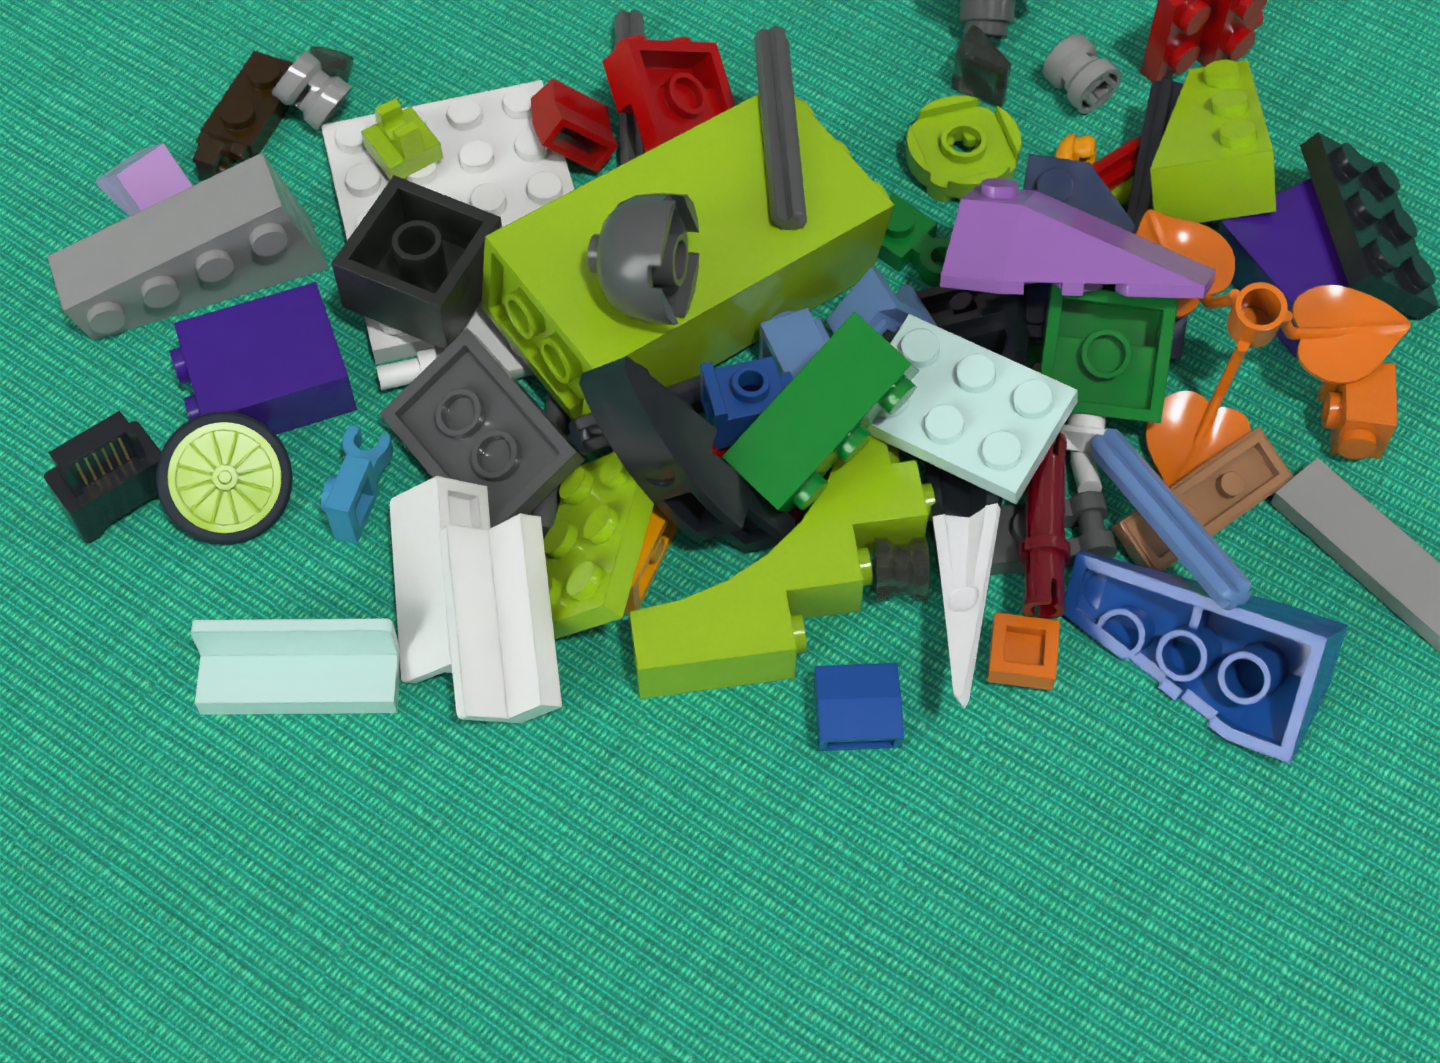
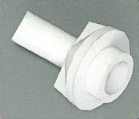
(1079, 433)

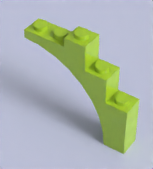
(754, 621)

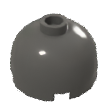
(646, 257)

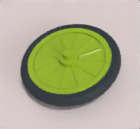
(224, 478)

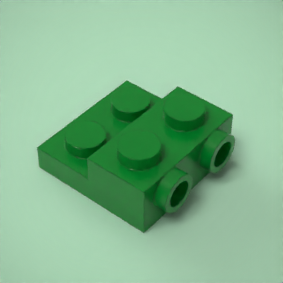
(1110, 351)

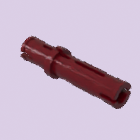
(1045, 541)

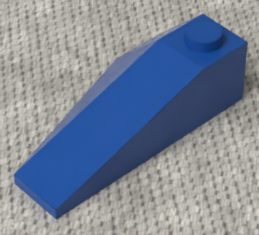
(1242, 669)

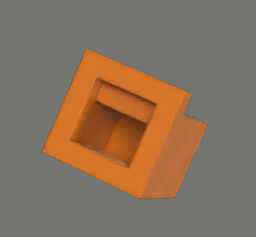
(1361, 413)

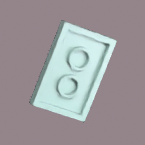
(974, 411)

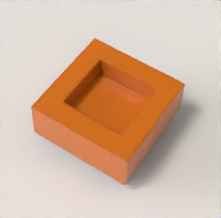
(1023, 651)

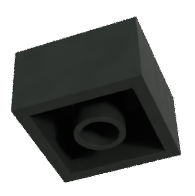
(416, 262)

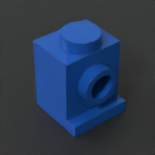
(738, 395)

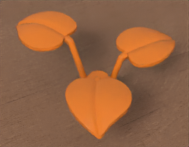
(1337, 327)

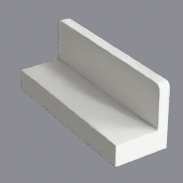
(418, 570)
(500, 621)

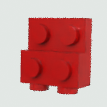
(1199, 32)
(667, 85)

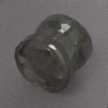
(900, 569)

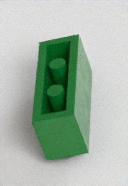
(823, 415)

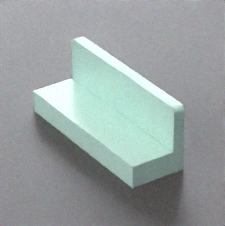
(297, 666)

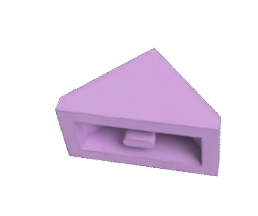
(144, 179)

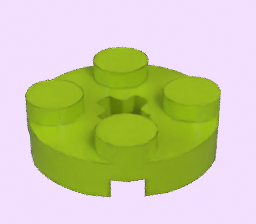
(955, 173)

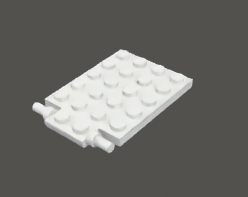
(487, 162)

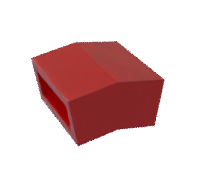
(573, 125)

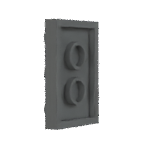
(482, 428)

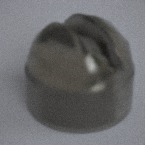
(333, 62)

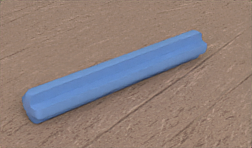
(1171, 520)

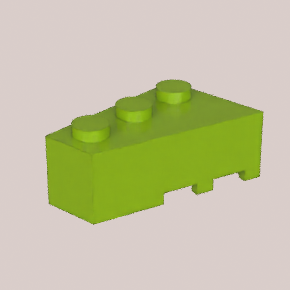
(1215, 149)

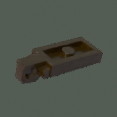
(242, 117)

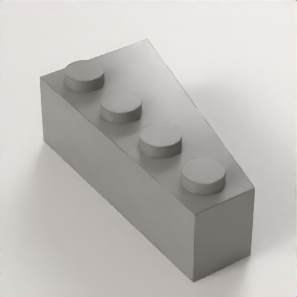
(189, 252)

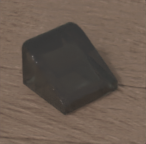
(981, 69)

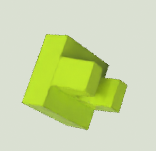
(400, 140)

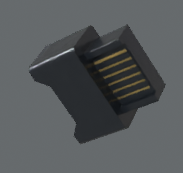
(103, 474)

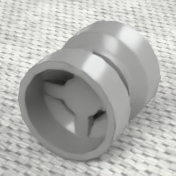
(1082, 74)
(324, 97)

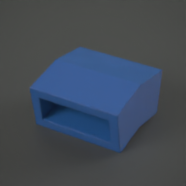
(858, 707)

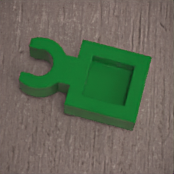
(912, 240)

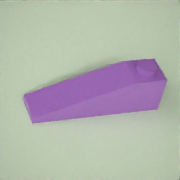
(1026, 237)

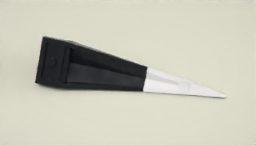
(964, 513)

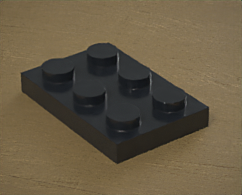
(1370, 226)

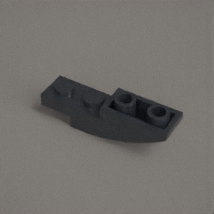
(672, 460)

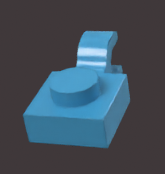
(354, 490)

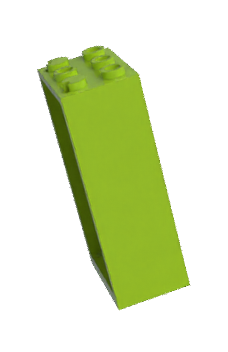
(748, 268)

